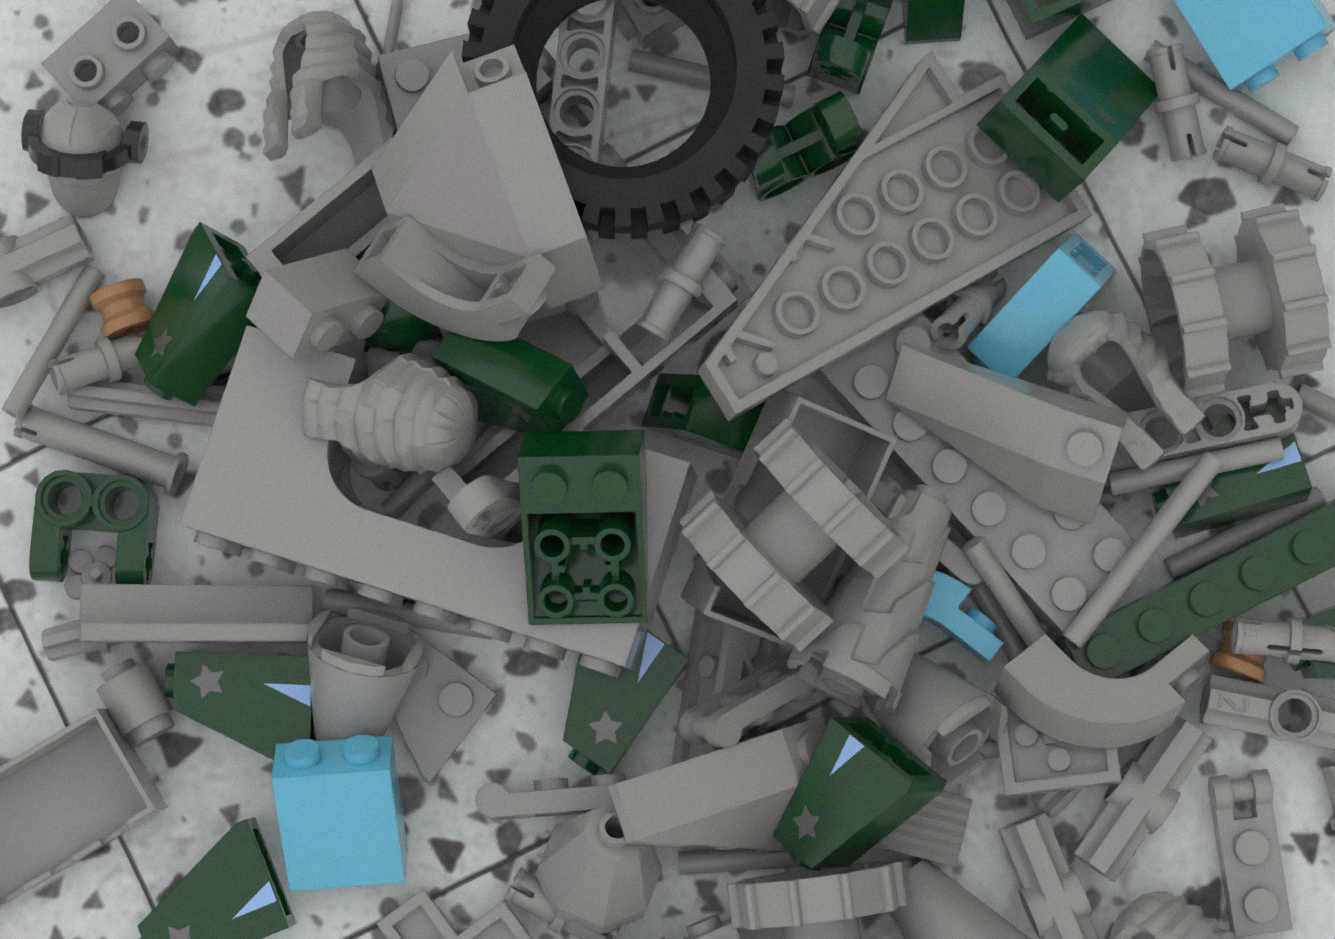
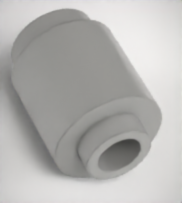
(136, 701)

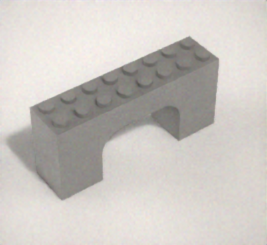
(296, 505)

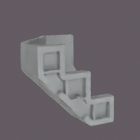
(485, 174)

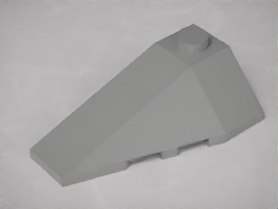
(1022, 433)
(722, 796)

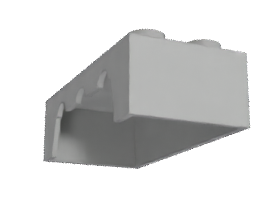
(847, 442)
(69, 801)

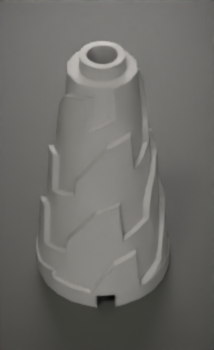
(878, 620)

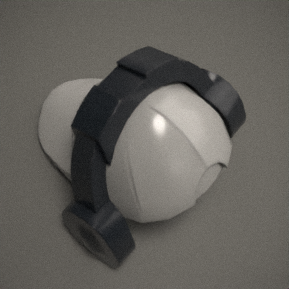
(82, 152)

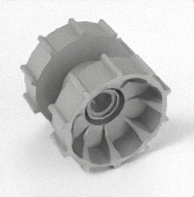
(1267, 293)
(792, 536)
(817, 902)

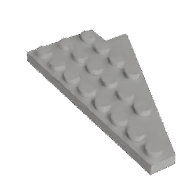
(896, 233)

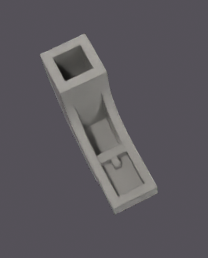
(450, 288)
(1097, 710)

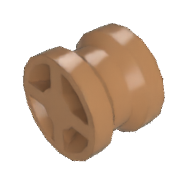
(122, 308)
(1240, 665)

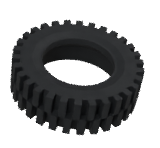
(719, 154)

